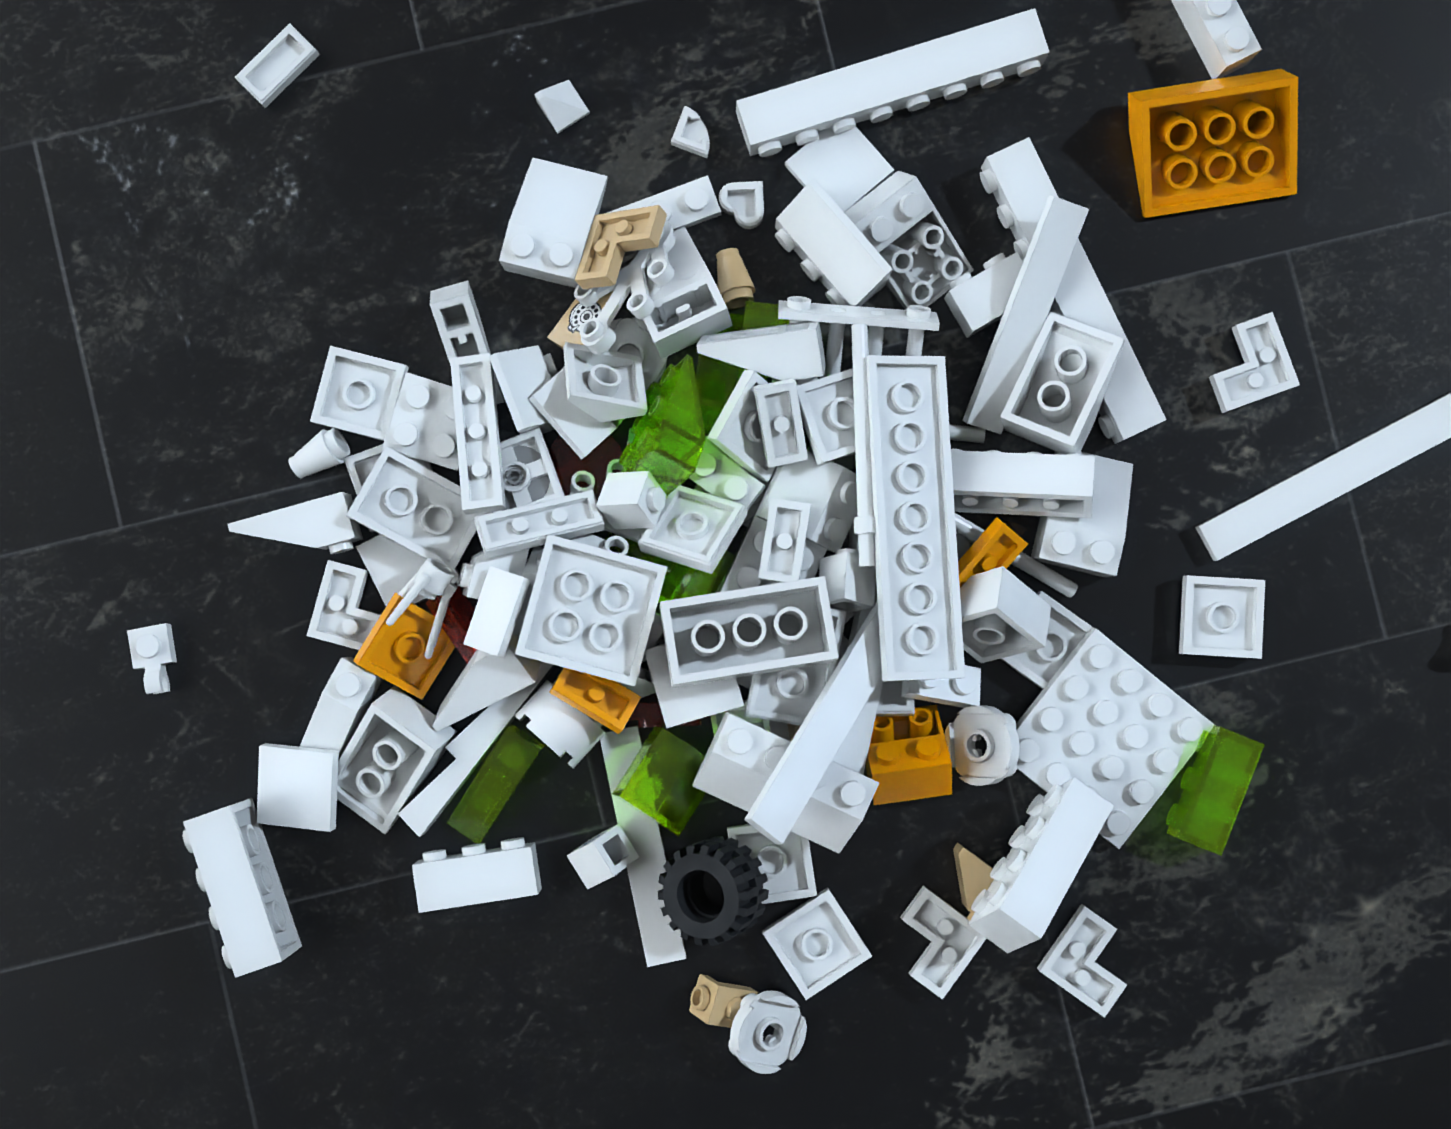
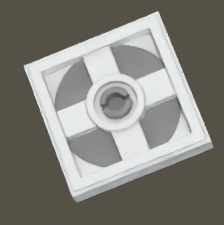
(528, 470)

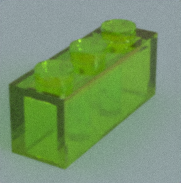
(1214, 789)

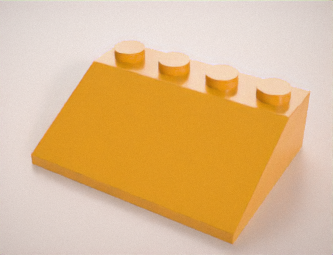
(1215, 142)

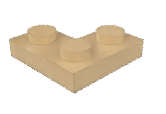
(613, 236)

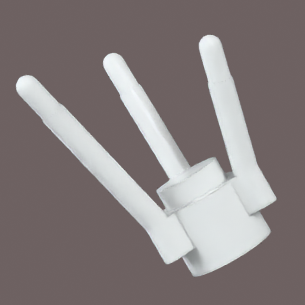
(431, 580)

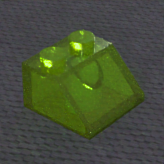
(662, 780)

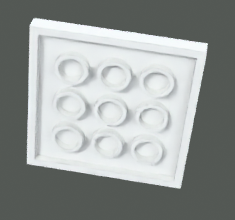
(1109, 730)

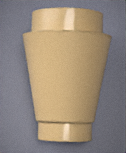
(733, 279)

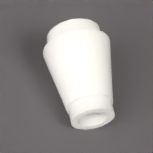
(320, 453)

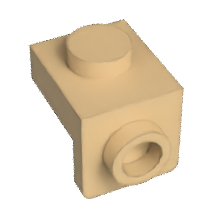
(717, 1001)

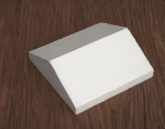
(605, 384)
(574, 425)

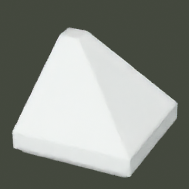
(561, 105)

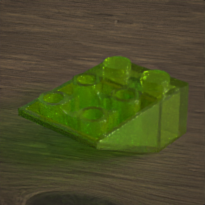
(671, 432)

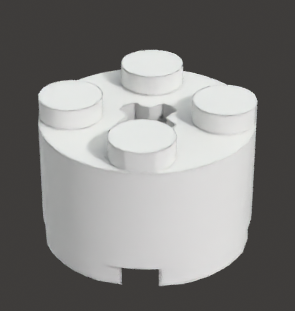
(560, 724)

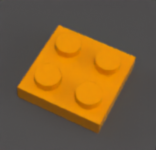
(399, 649)

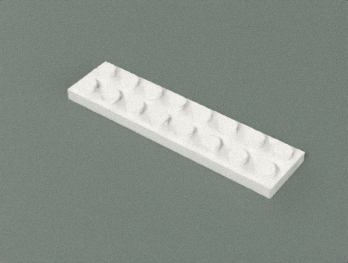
(914, 519)

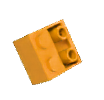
(909, 757)

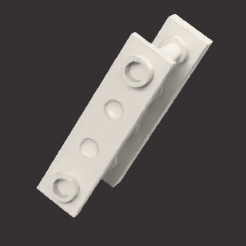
(915, 318)

